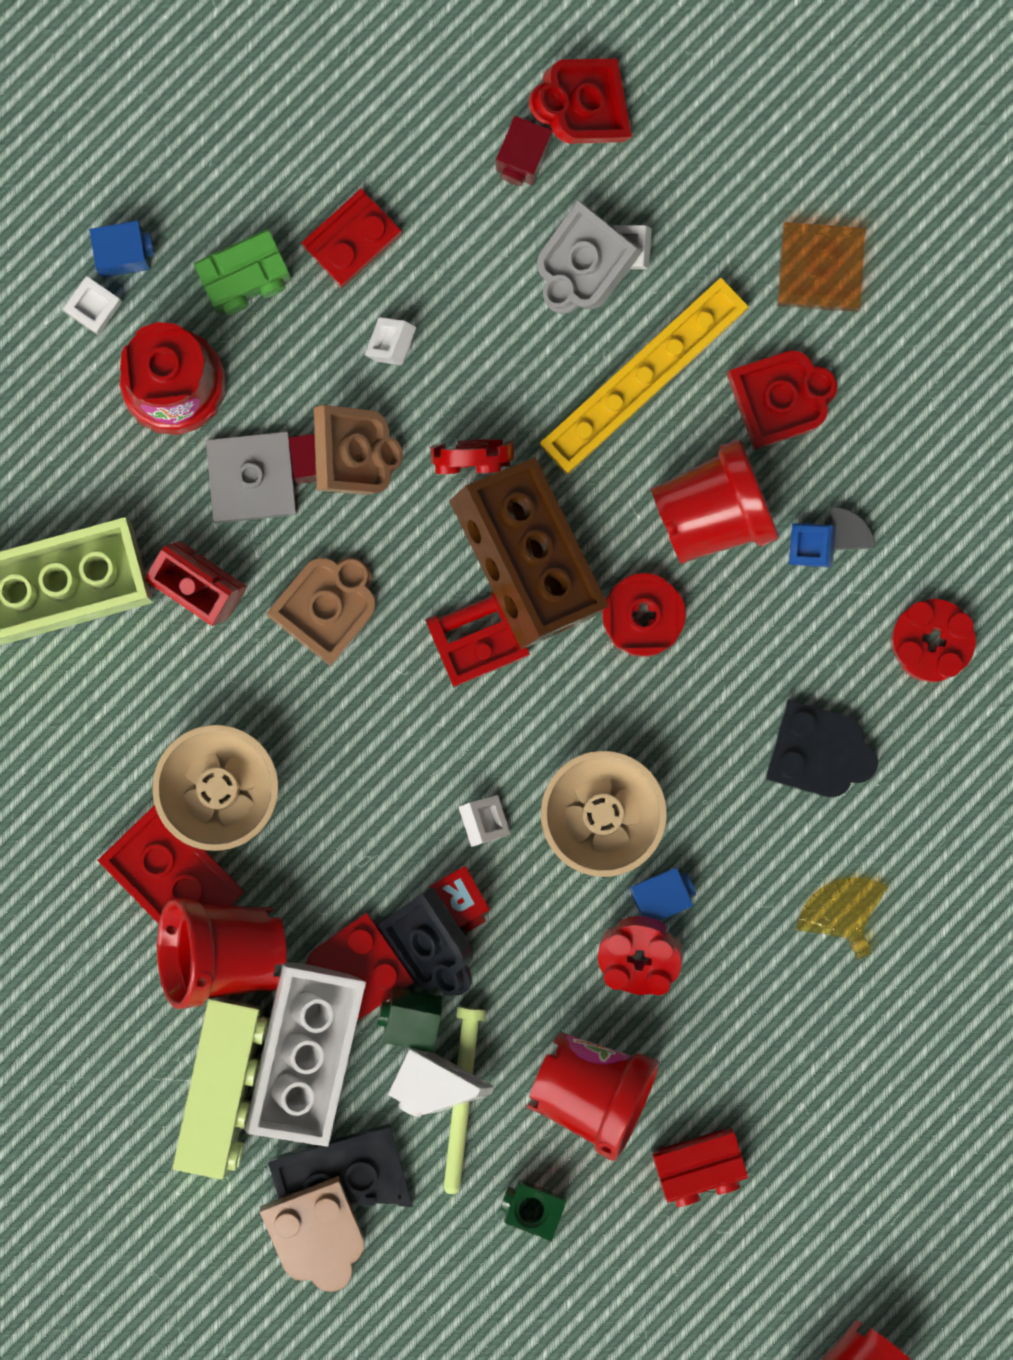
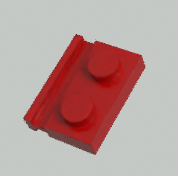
(351, 238)

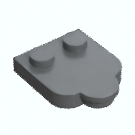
(584, 261)

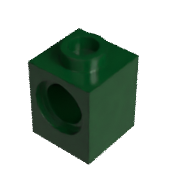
(543, 1226)

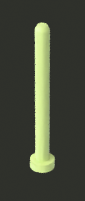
(459, 1118)

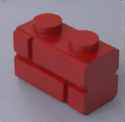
(195, 583)
(699, 1166)

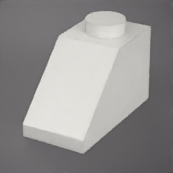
(434, 1084)

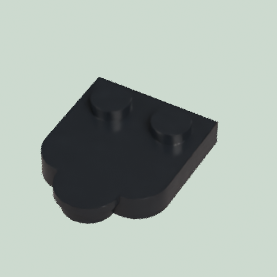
(819, 752)
(430, 944)

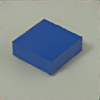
(812, 545)

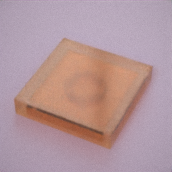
(821, 267)

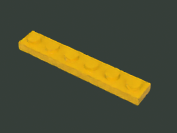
(644, 376)

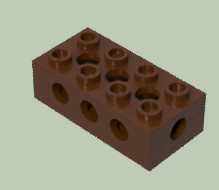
(528, 552)

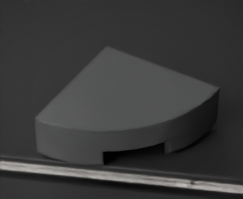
(850, 531)

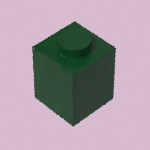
(410, 1019)

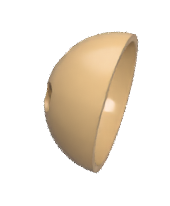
(196, 766)
(636, 813)

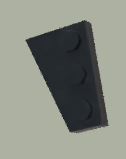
(363, 1161)

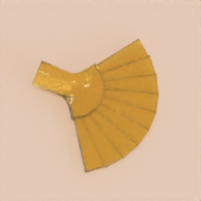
(843, 911)

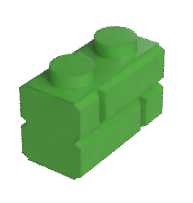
(243, 273)

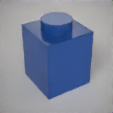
(121, 249)
(663, 894)

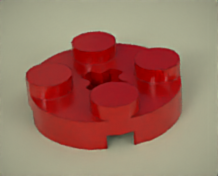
(485, 454)
(660, 598)
(954, 629)
(636, 976)

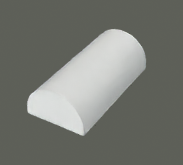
(305, 1054)

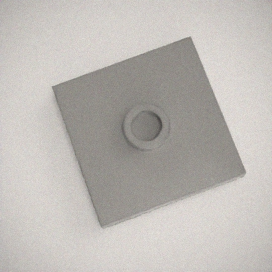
(251, 477)

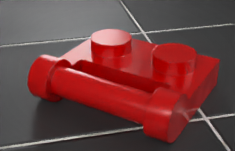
(477, 652)

